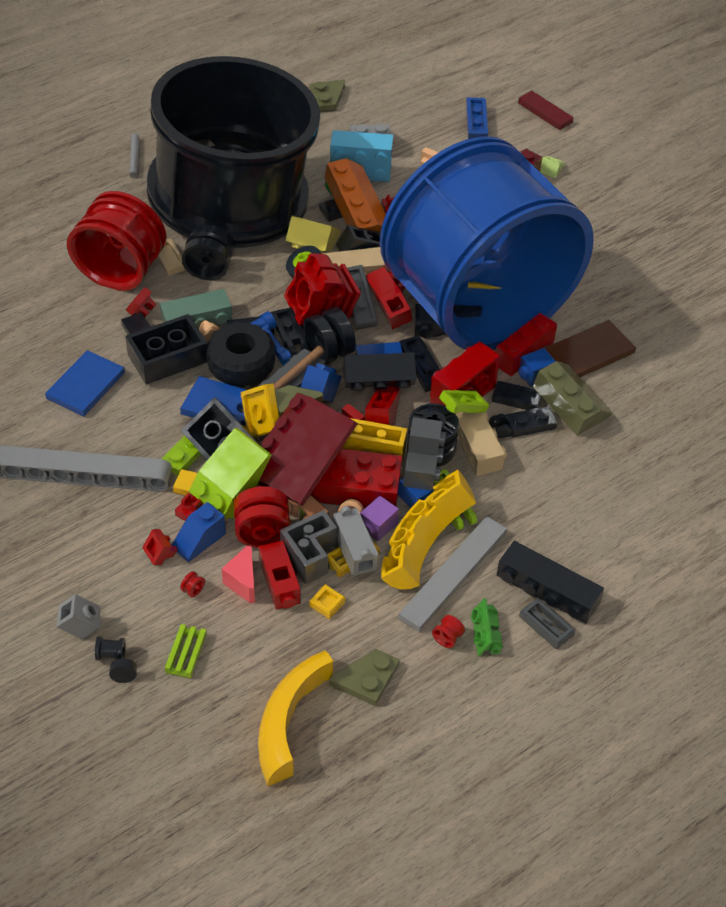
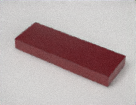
(545, 110)

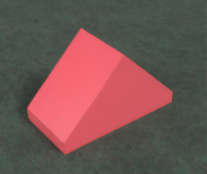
(239, 574)

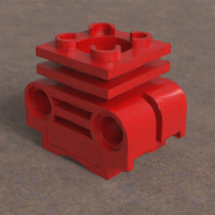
(320, 286)

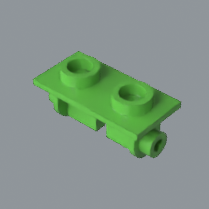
(484, 620)

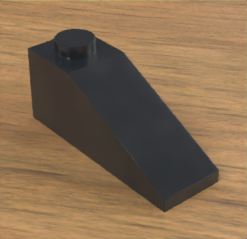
(358, 238)
(427, 327)

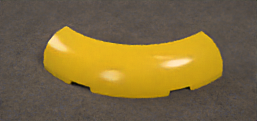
(421, 528)
(273, 748)

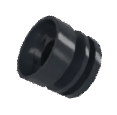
(450, 425)

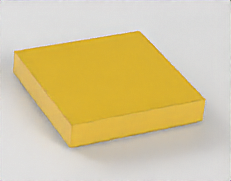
(260, 409)

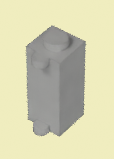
(355, 541)

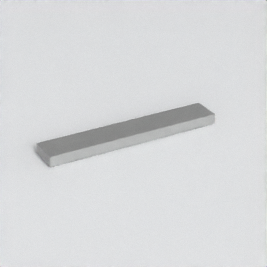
(452, 574)

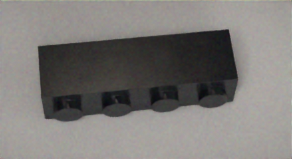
(550, 581)

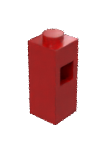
(279, 575)

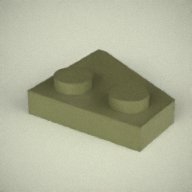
(327, 94)
(366, 676)

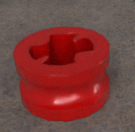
(192, 584)

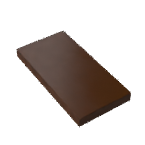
(592, 348)

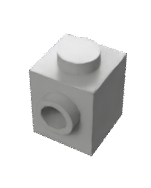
(78, 616)

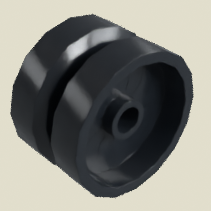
(207, 252)
(331, 332)

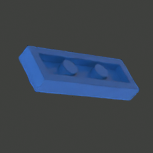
(476, 117)

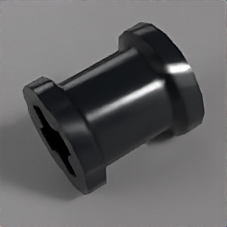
(109, 648)

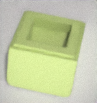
(551, 166)

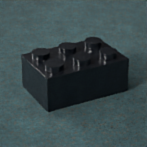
(167, 349)

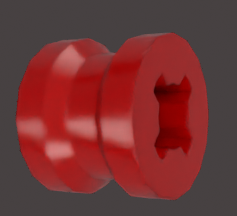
(448, 631)

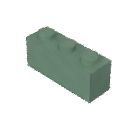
(208, 306)

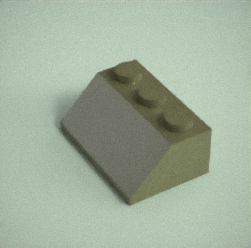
(570, 397)

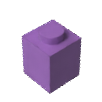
(380, 518)

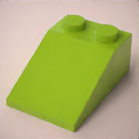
(230, 471)

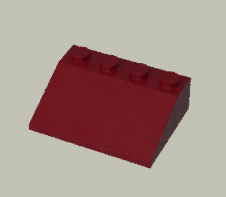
(303, 446)

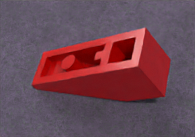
(383, 406)

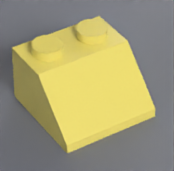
(307, 232)

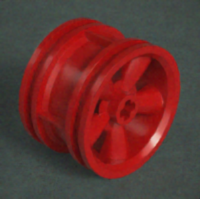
(129, 225)

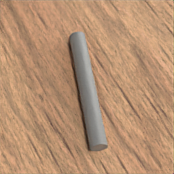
(134, 155)

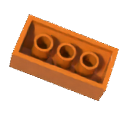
(354, 195)

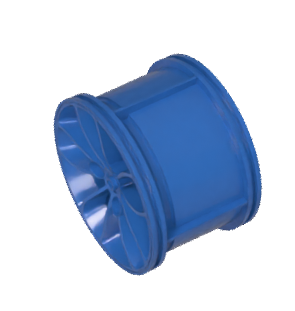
(490, 221)

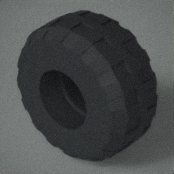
(241, 354)

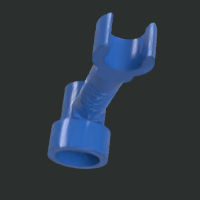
(267, 322)

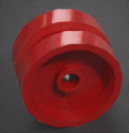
(260, 515)

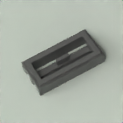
(544, 626)

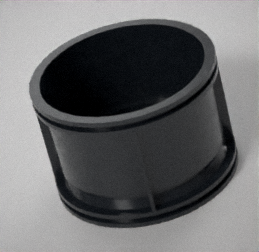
(231, 148)

